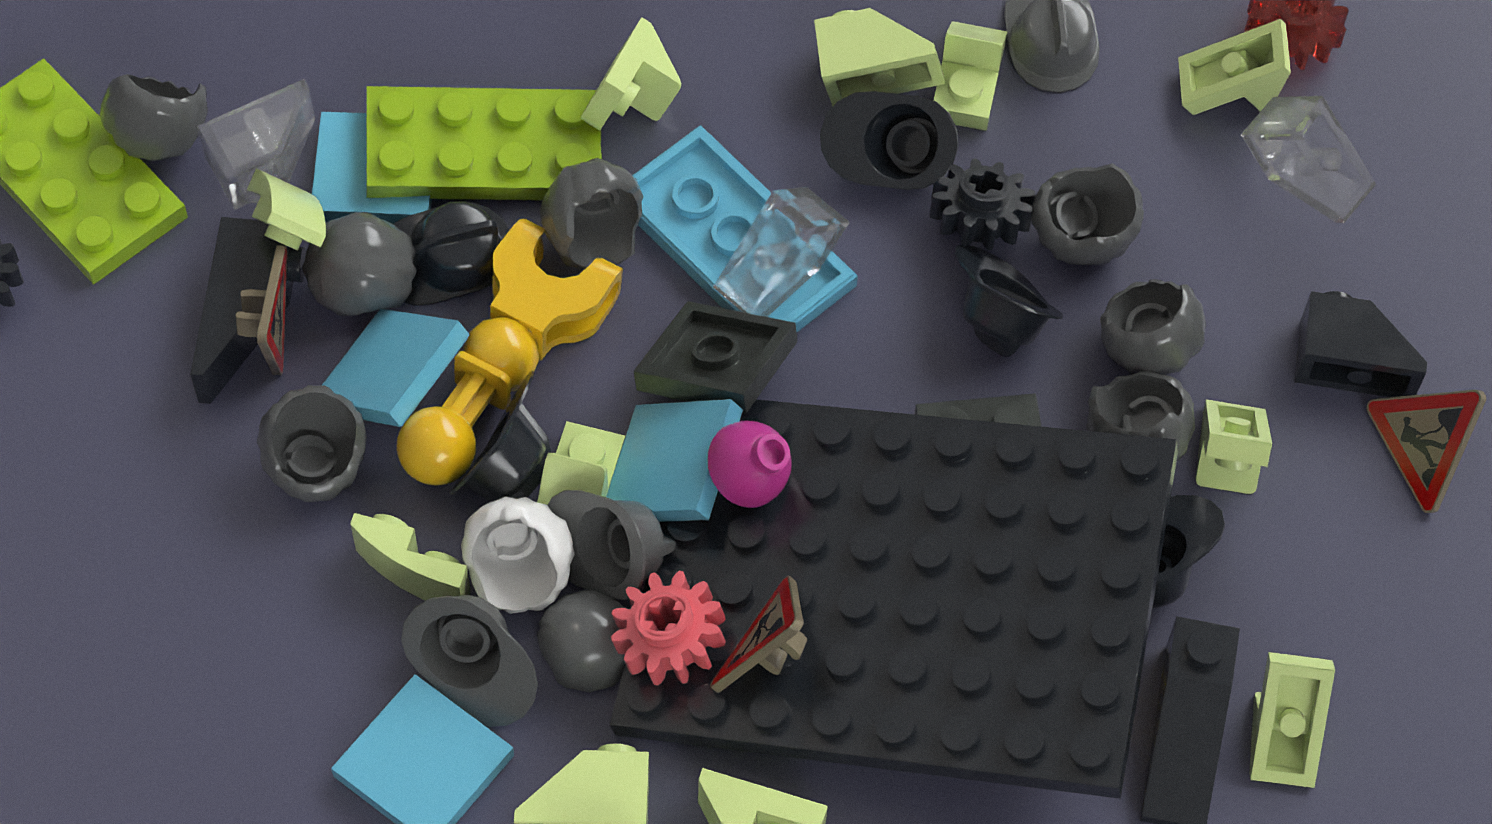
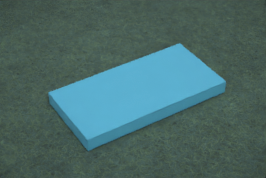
(699, 211)

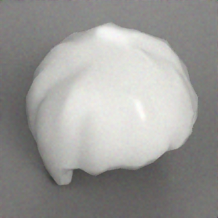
(517, 554)

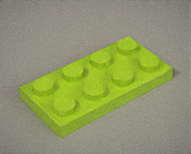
(474, 141)
(76, 178)

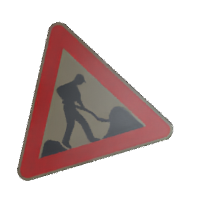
(265, 313)
(1427, 437)
(773, 628)

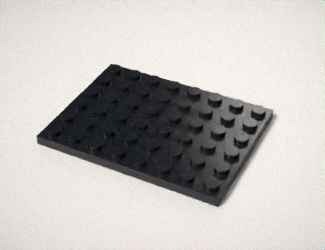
(958, 596)

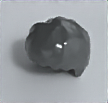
(152, 117)
(592, 213)
(1088, 214)
(360, 265)
(1153, 327)
(1143, 406)
(312, 443)

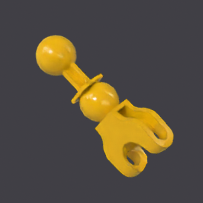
(525, 321)

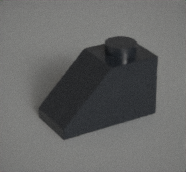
(1355, 348)

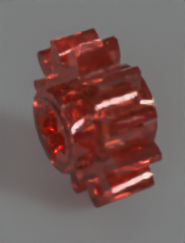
(1310, 25)

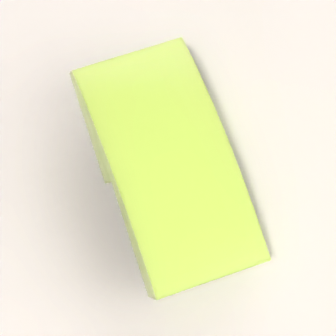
(288, 211)
(393, 552)

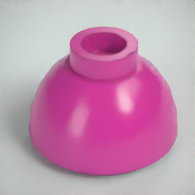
(749, 463)

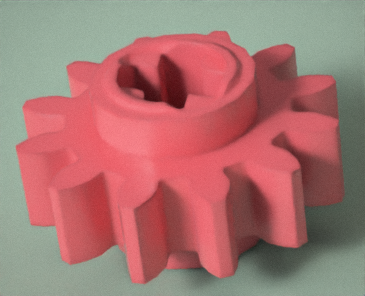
(668, 628)

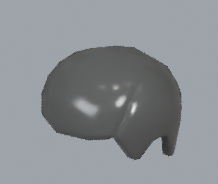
(578, 641)

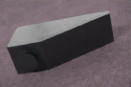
(239, 263)
(1189, 722)

